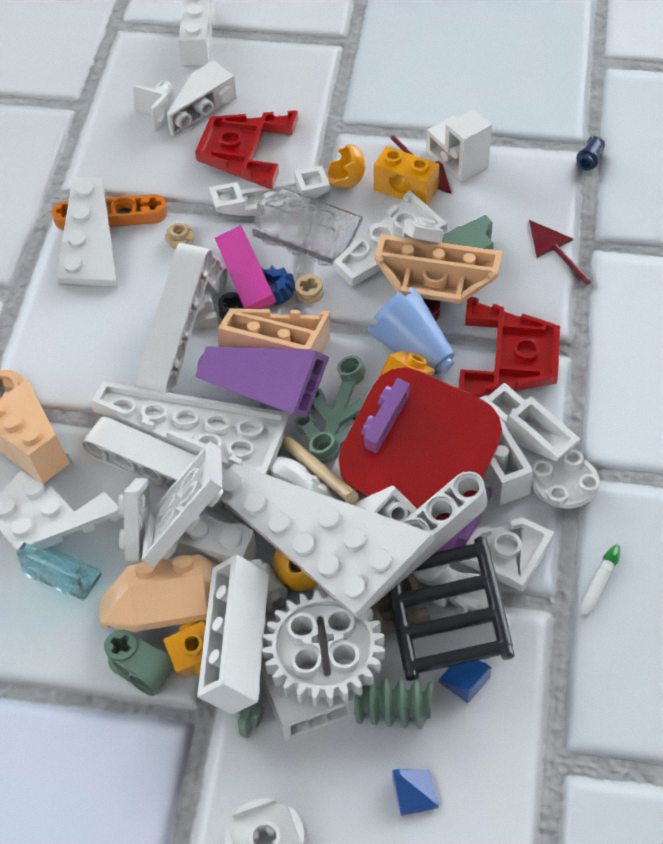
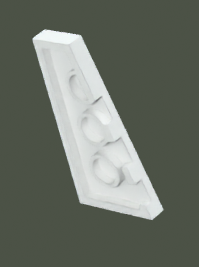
(359, 258)

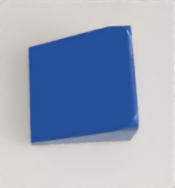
(466, 679)

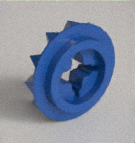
(284, 284)

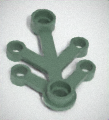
(327, 444)

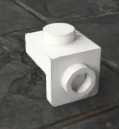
(423, 230)

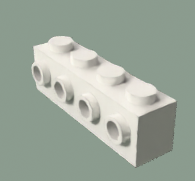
(234, 635)

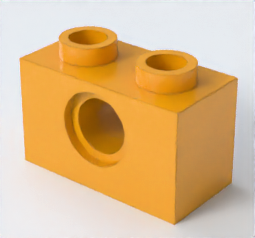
(399, 172)

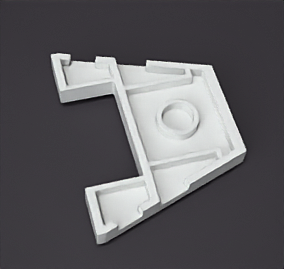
(42, 518)

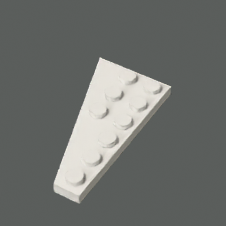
(242, 432)
(333, 542)

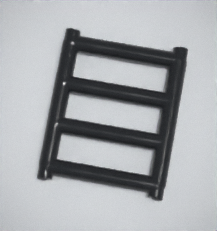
(494, 613)

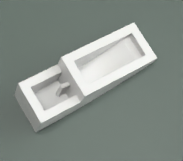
(532, 424)

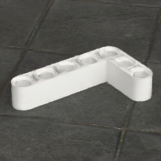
(189, 274)
(449, 501)

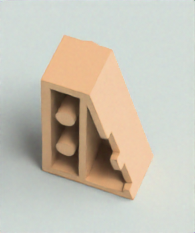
(264, 330)
(28, 435)

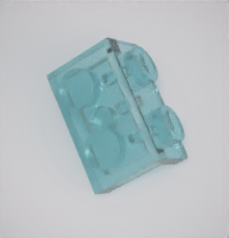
(58, 570)

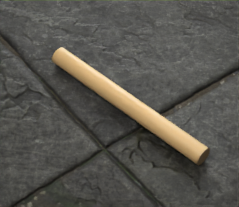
(320, 470)

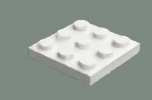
(182, 504)

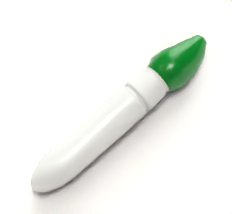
(600, 579)

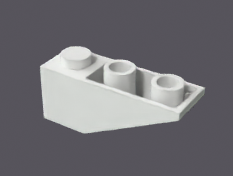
(202, 94)

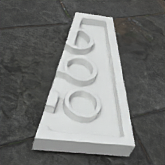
(86, 240)

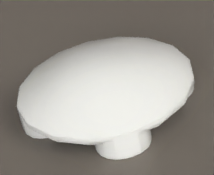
(567, 482)

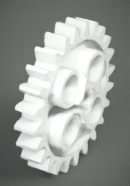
(289, 651)

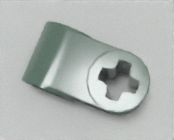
(142, 664)

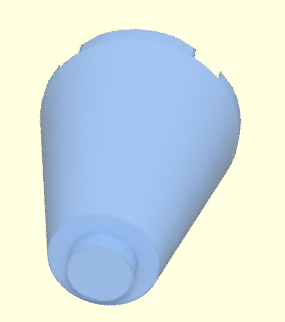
(409, 326)

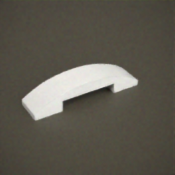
(233, 201)

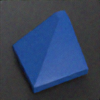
(414, 790)

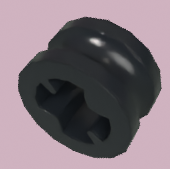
(229, 300)

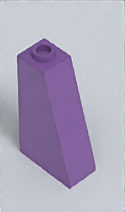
(269, 375)

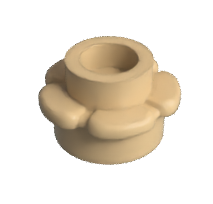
(178, 234)

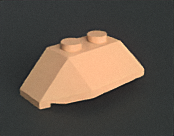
(436, 269)
(158, 596)

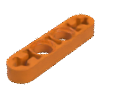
(114, 204)

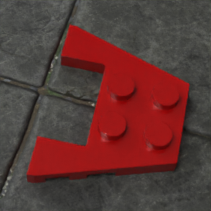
(233, 140)
(524, 351)

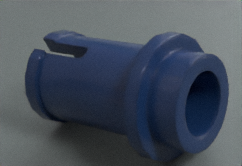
(589, 156)

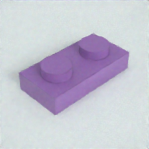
(391, 404)

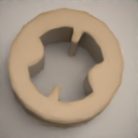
(314, 294)

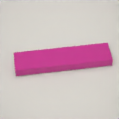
(245, 269)

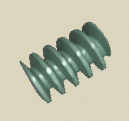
(394, 703)

